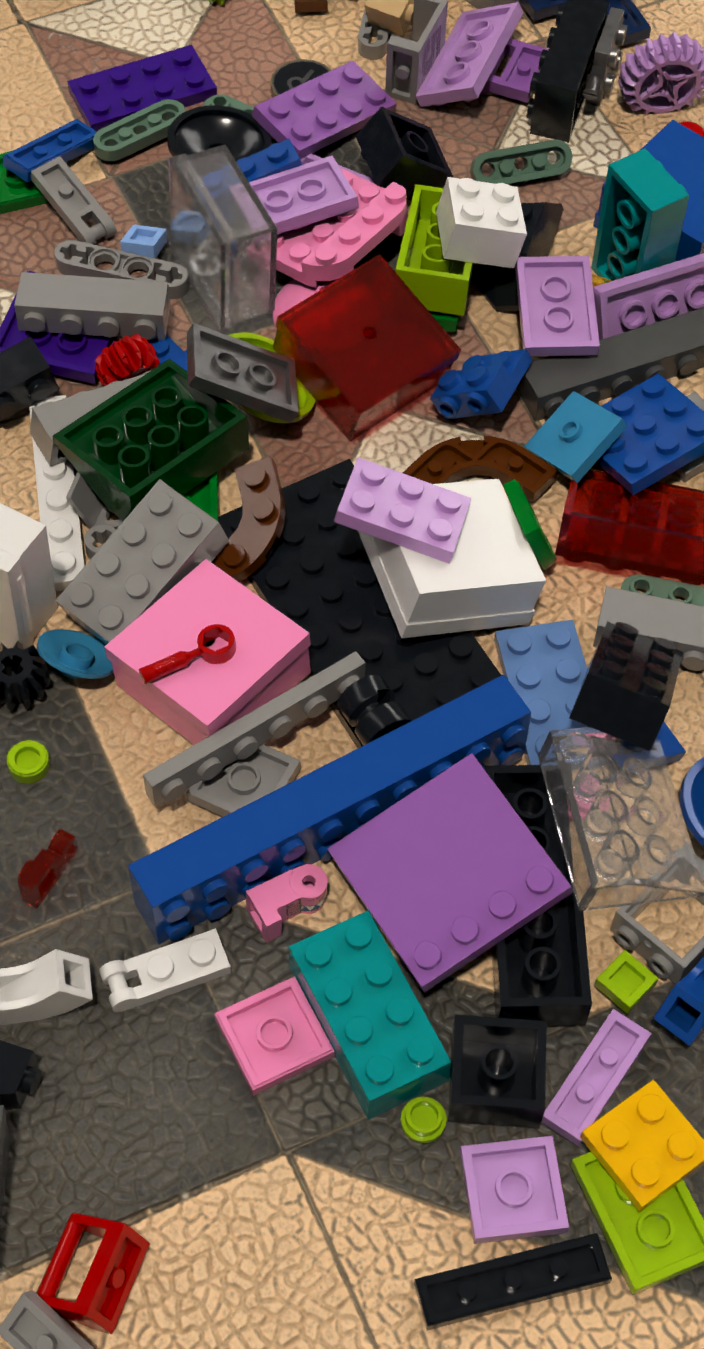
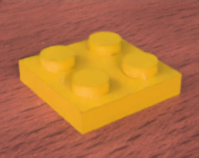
(645, 1145)

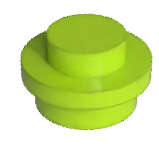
(423, 1120)

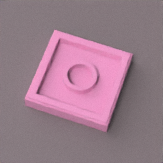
(274, 1035)

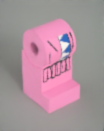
(285, 897)

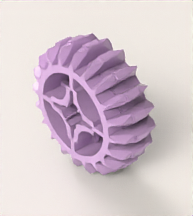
(663, 74)

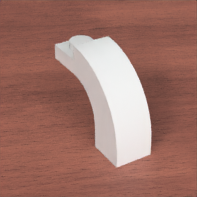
(44, 987)

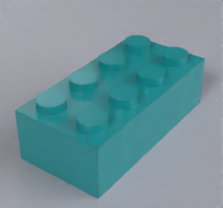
(638, 217)
(369, 1014)

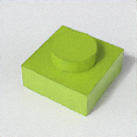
(626, 981)

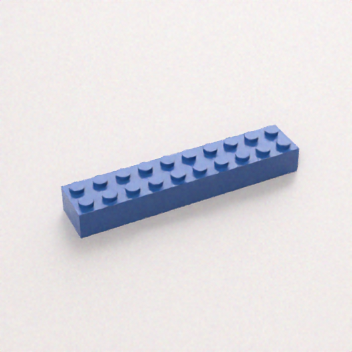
(298, 822)

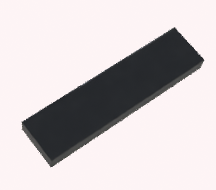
(512, 1281)

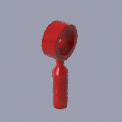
(182, 658)

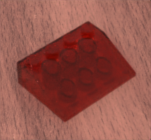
(643, 532)

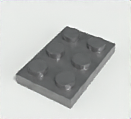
(241, 373)

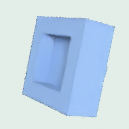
(144, 240)

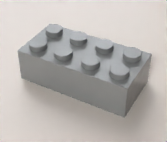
(141, 562)

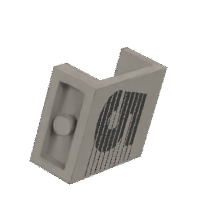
(412, 59)

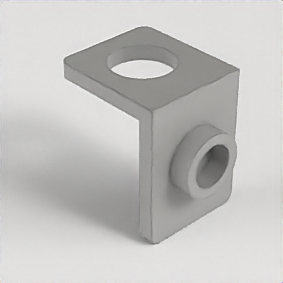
(88, 504)

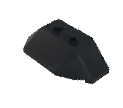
(500, 283)

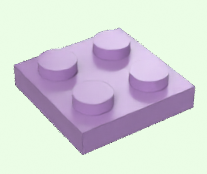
(513, 1189)

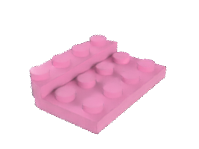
(334, 245)

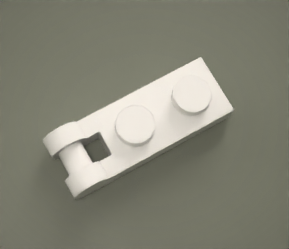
(165, 970)

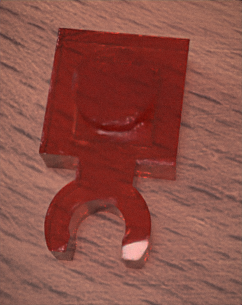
(43, 872)

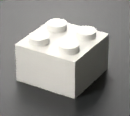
(481, 222)

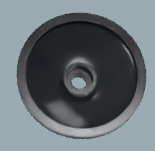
(217, 126)

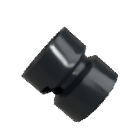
(372, 708)

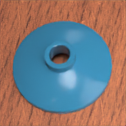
(74, 654)

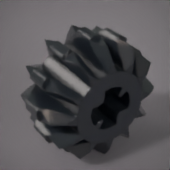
(22, 675)

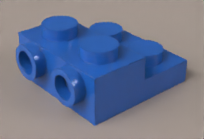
(481, 385)

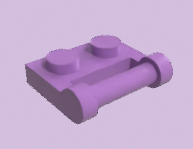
(518, 73)

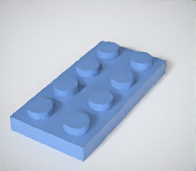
(547, 673)

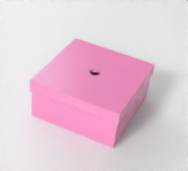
(207, 696)

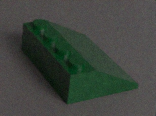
(152, 434)

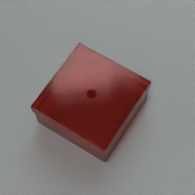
(365, 346)

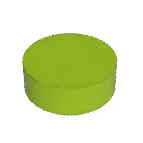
(28, 761)

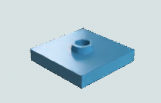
(576, 436)

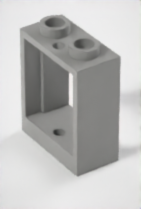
(659, 956)

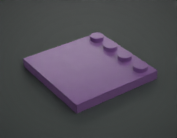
(449, 871)

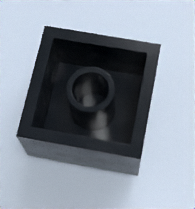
(402, 152)
(497, 1071)

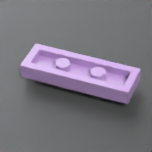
(596, 1077)

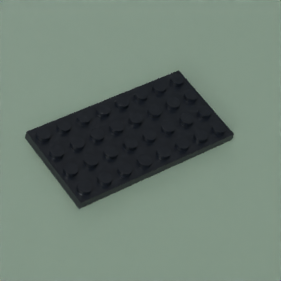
(329, 588)

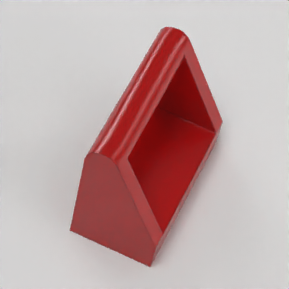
(108, 1277)

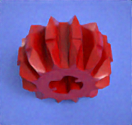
(125, 359)

